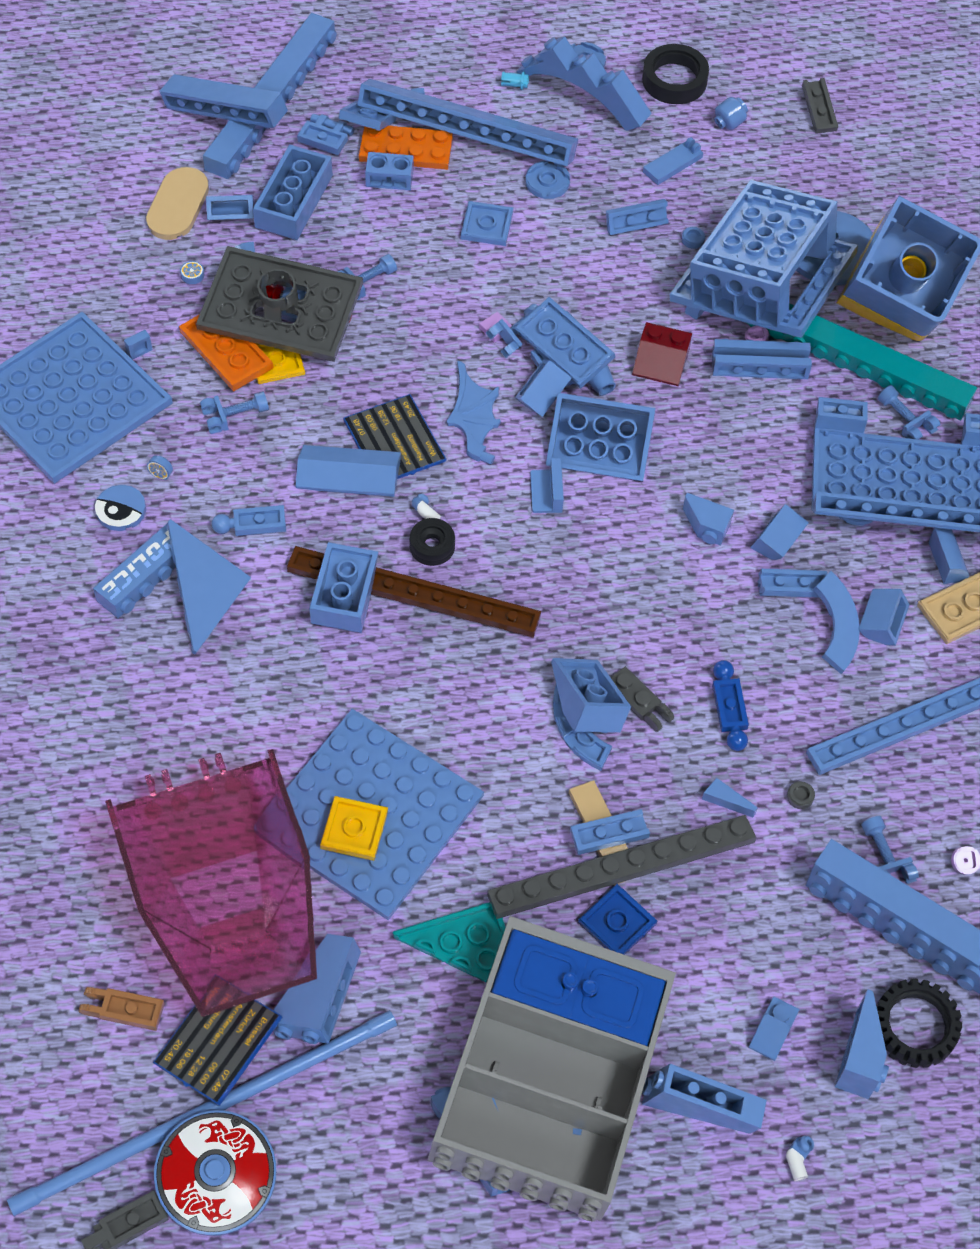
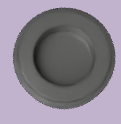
(800, 795)

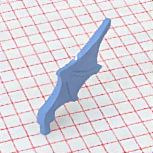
(474, 415)

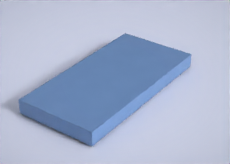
(565, 342)

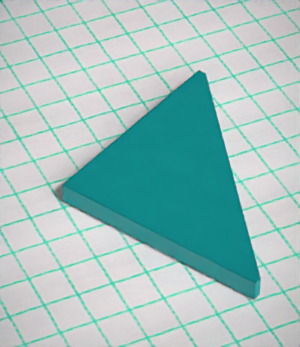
(460, 939)

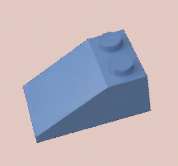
(343, 587)
(589, 696)
(865, 1052)

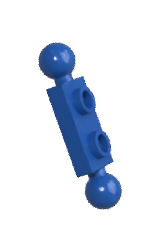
(730, 705)

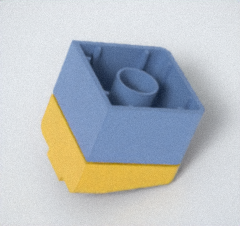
(910, 271)

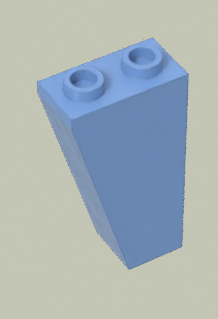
(314, 1006)
(703, 1099)

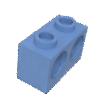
(389, 171)

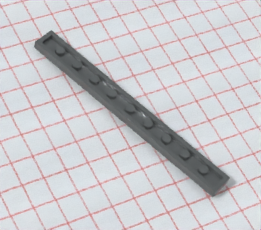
(620, 866)

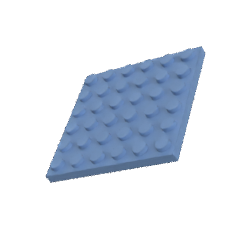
(74, 397)
(380, 769)

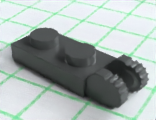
(641, 699)

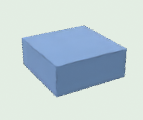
(138, 344)

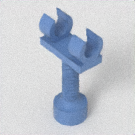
(386, 265)
(509, 334)
(218, 424)
(910, 430)
(874, 828)

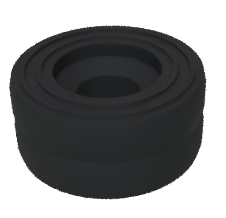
(428, 529)

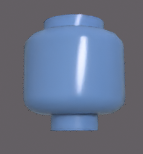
(731, 113)

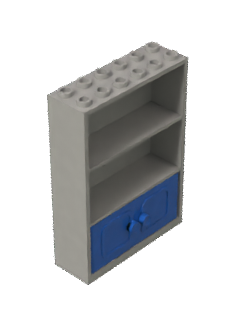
(558, 1049)

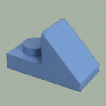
(774, 1028)

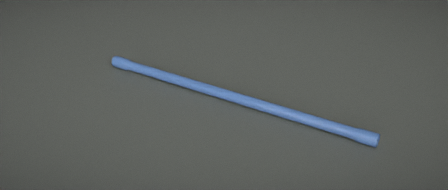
(34, 1195)

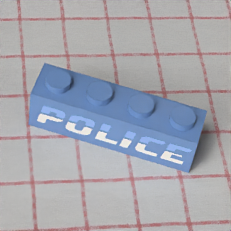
(136, 575)

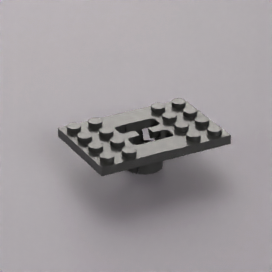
(241, 289)

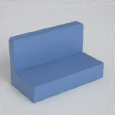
(547, 489)

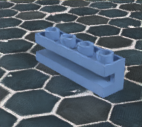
(761, 359)

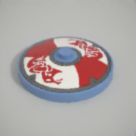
(215, 1173)

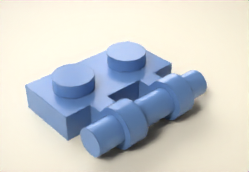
(325, 133)

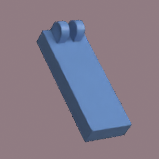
(673, 161)
(637, 217)
(789, 582)
(609, 832)

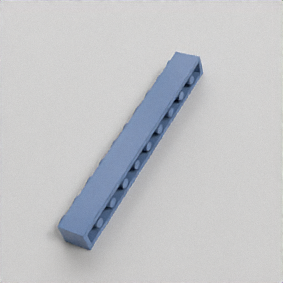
(283, 76)
(468, 122)

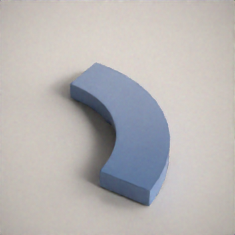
(845, 622)
(584, 745)

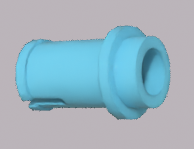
(515, 80)

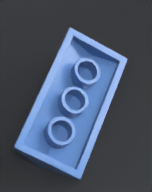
(348, 470)

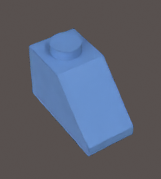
(707, 518)

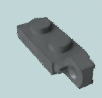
(127, 1223)

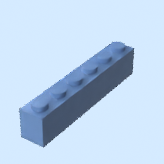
(224, 100)

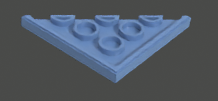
(205, 583)

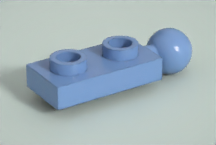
(252, 521)

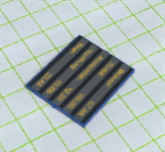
(397, 428)
(217, 1048)

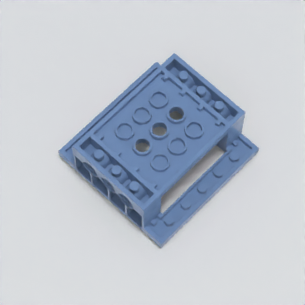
(754, 284)

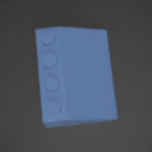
(601, 436)

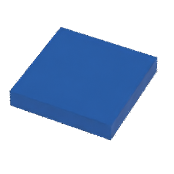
(617, 921)

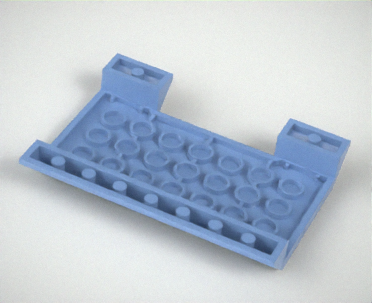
(893, 476)

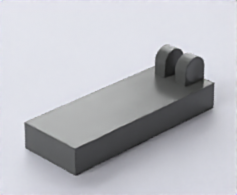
(820, 106)

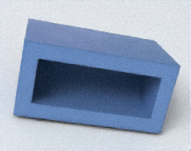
(230, 207)
(543, 387)
(780, 533)
(947, 556)
(884, 616)

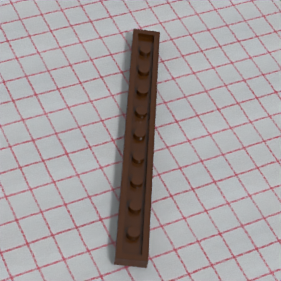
(432, 596)

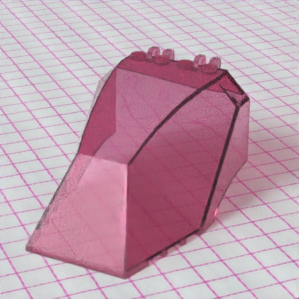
(222, 881)

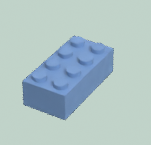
(293, 192)

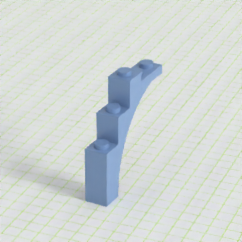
(610, 88)

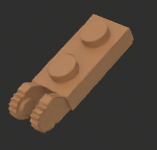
(124, 1008)

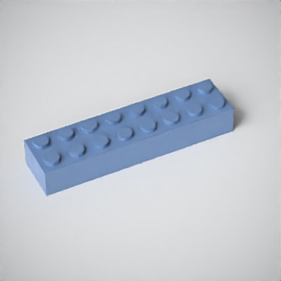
(898, 913)

